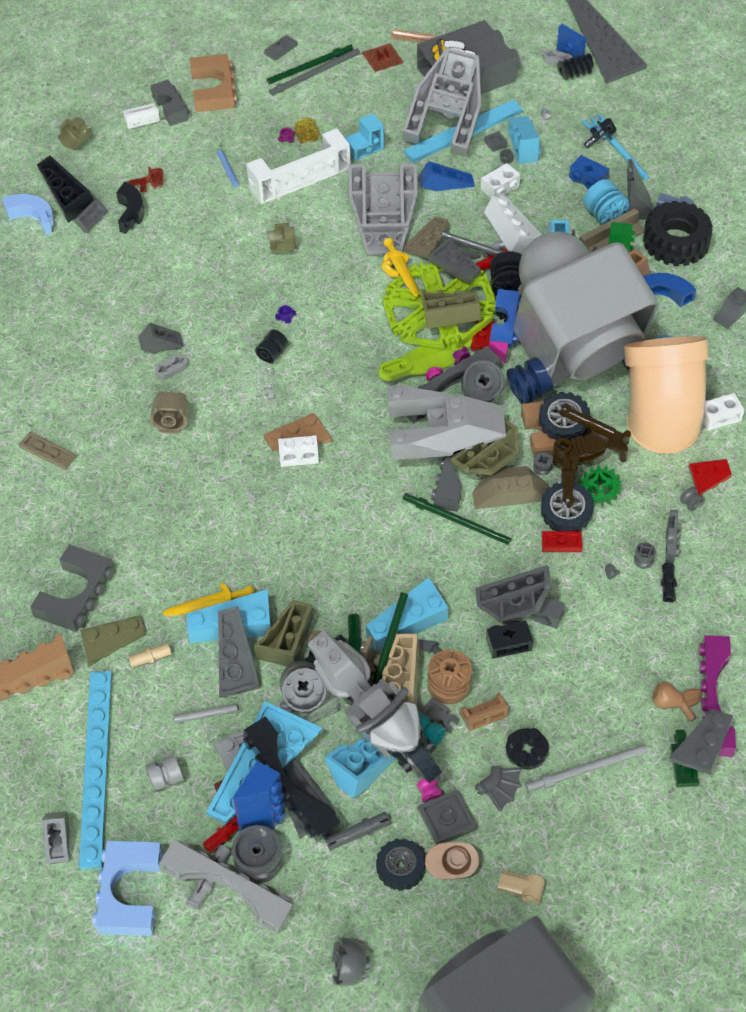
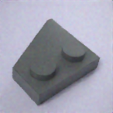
(672, 536)

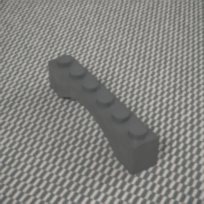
(454, 375)
(448, 489)

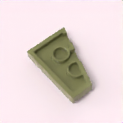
(109, 637)

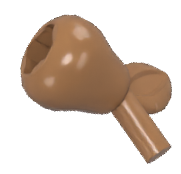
(667, 696)

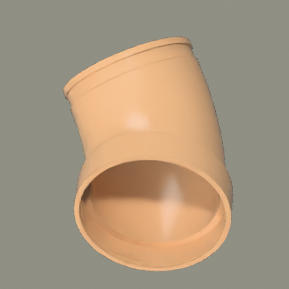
(666, 391)

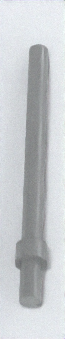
(547, 780)

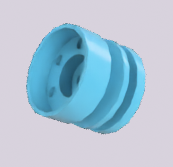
(605, 201)

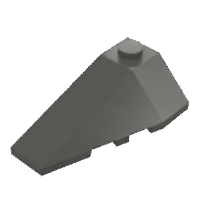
(637, 192)

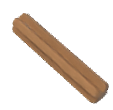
(411, 36)

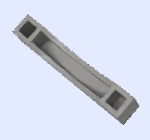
(186, 863)

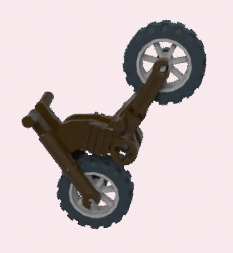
(574, 422)

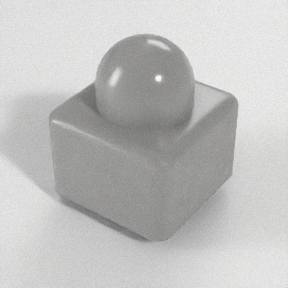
(580, 305)

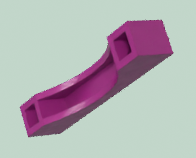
(716, 656)

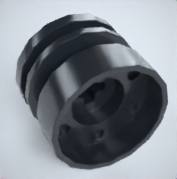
(505, 271)

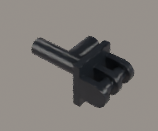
(607, 128)

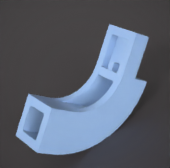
(29, 205)

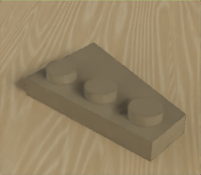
(427, 238)

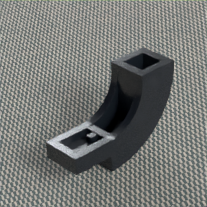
(131, 198)

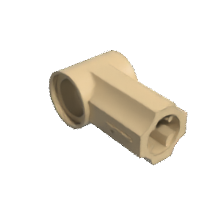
(526, 887)

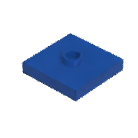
(570, 41)

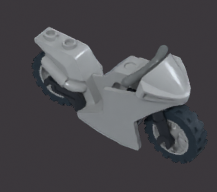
(374, 706)

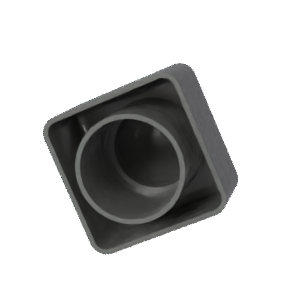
(510, 974)

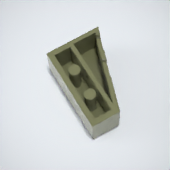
(450, 308)
(286, 637)

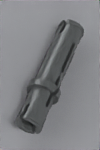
(367, 826)

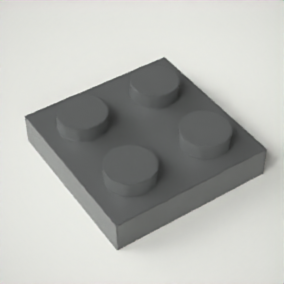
(447, 817)

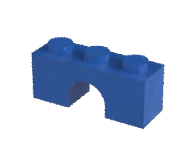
(507, 303)

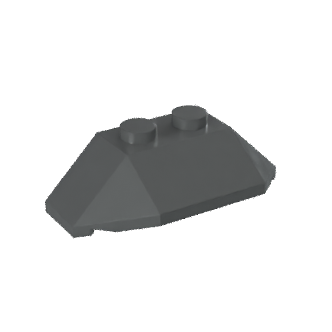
(515, 595)

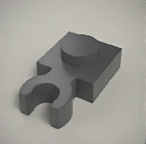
(439, 713)

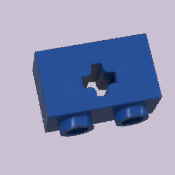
(587, 171)

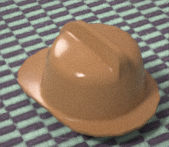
(451, 860)

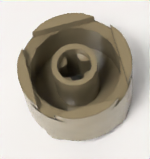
(170, 412)

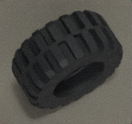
(675, 248)

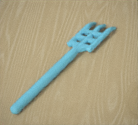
(616, 145)

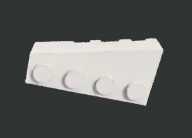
(510, 224)

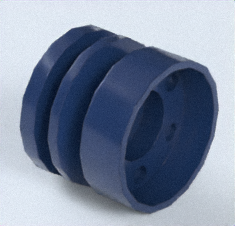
(529, 381)

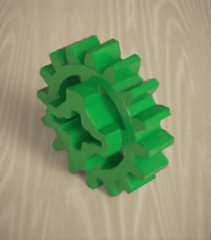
(609, 482)

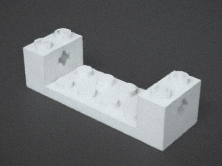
(271, 184)

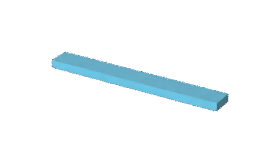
(444, 139)

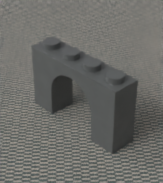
(72, 612)

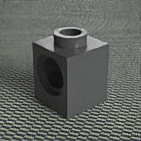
(550, 613)

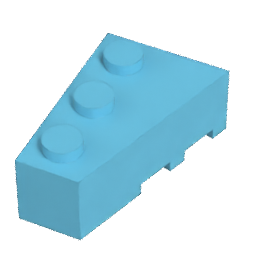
(524, 139)

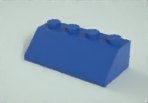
(260, 798)

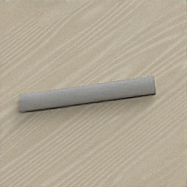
(205, 713)

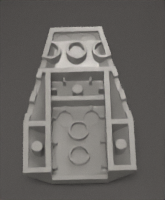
(382, 205)

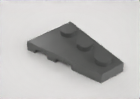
(453, 260)

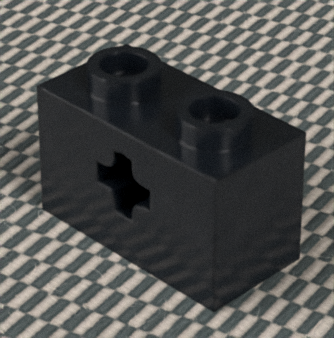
(509, 639)

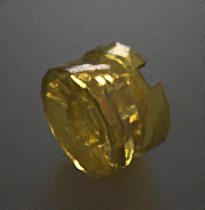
(306, 130)

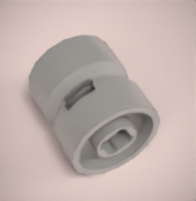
(164, 772)

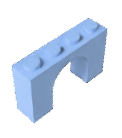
(119, 859)

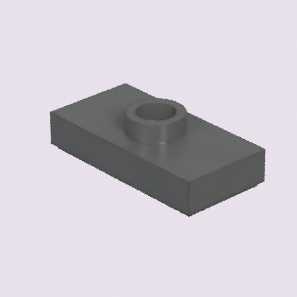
(280, 47)
(90, 215)

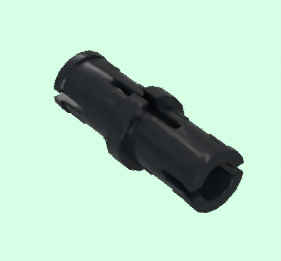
(668, 582)

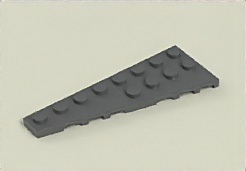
(608, 48)

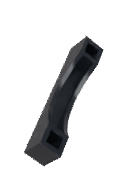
(315, 815)

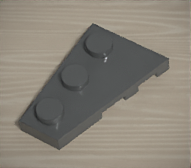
(704, 743)

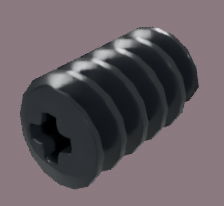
(575, 66)

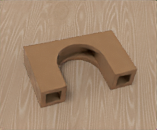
(221, 96)

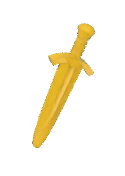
(399, 260)
(209, 600)

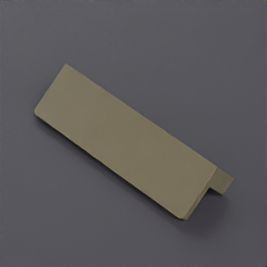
(600, 235)

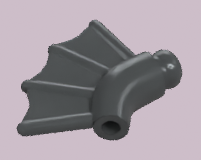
(500, 785)

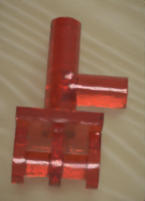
(155, 177)

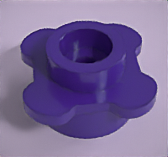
(285, 310)

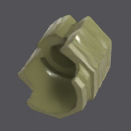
(74, 133)
(282, 238)

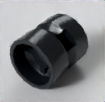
(272, 346)

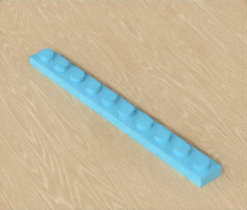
(95, 771)

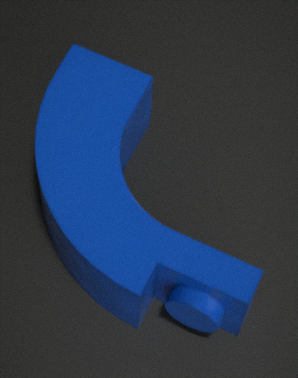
(672, 286)

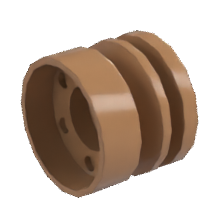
(449, 676)

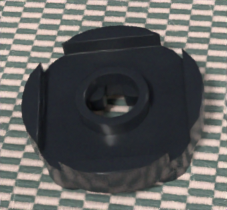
(529, 737)

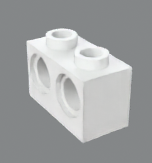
(500, 181)
(722, 411)
(298, 451)

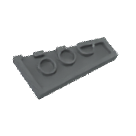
(235, 659)
(304, 784)

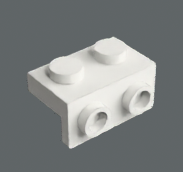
(141, 115)

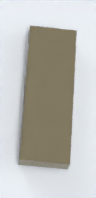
(47, 450)

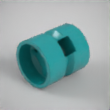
(433, 731)

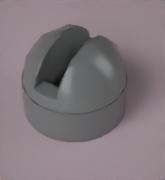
(508, 153)

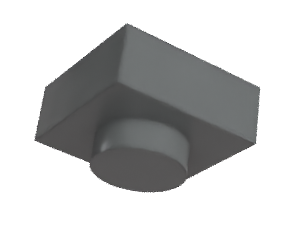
(495, 141)

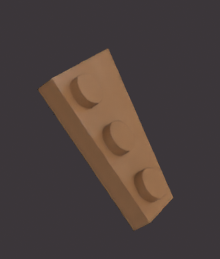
(302, 427)

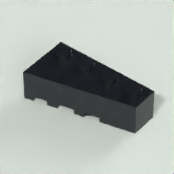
(66, 190)

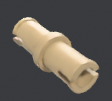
(150, 655)

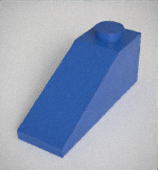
(440, 178)

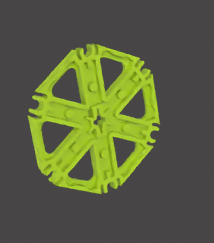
(416, 320)

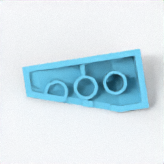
(356, 766)

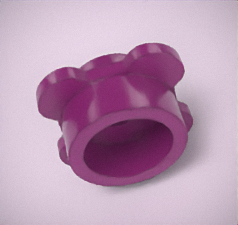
(286, 134)
(461, 354)

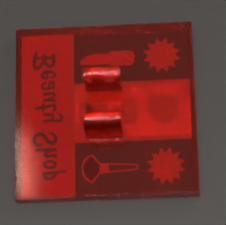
(382, 57)

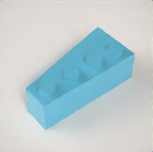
(254, 611)
(422, 611)

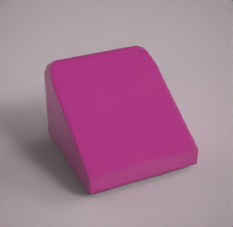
(499, 349)

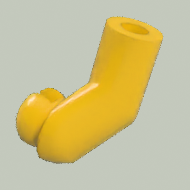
(386, 267)

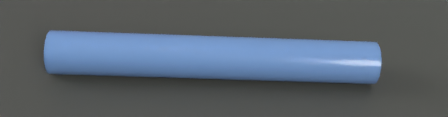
(228, 169)

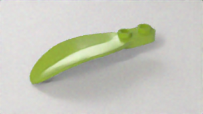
(419, 361)

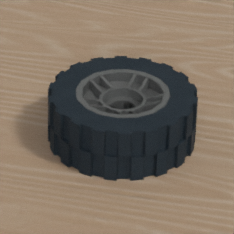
(411, 858)

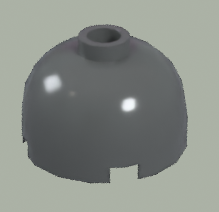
(349, 961)

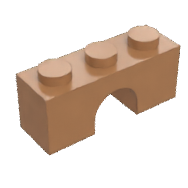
(538, 441)

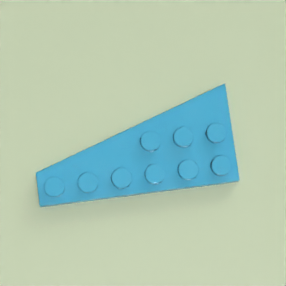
(292, 738)

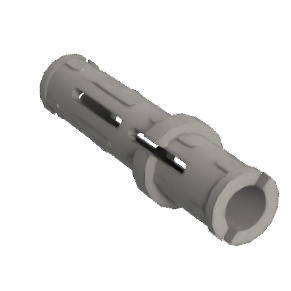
(203, 886)

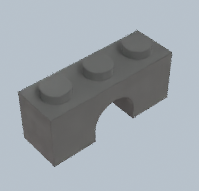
(173, 108)

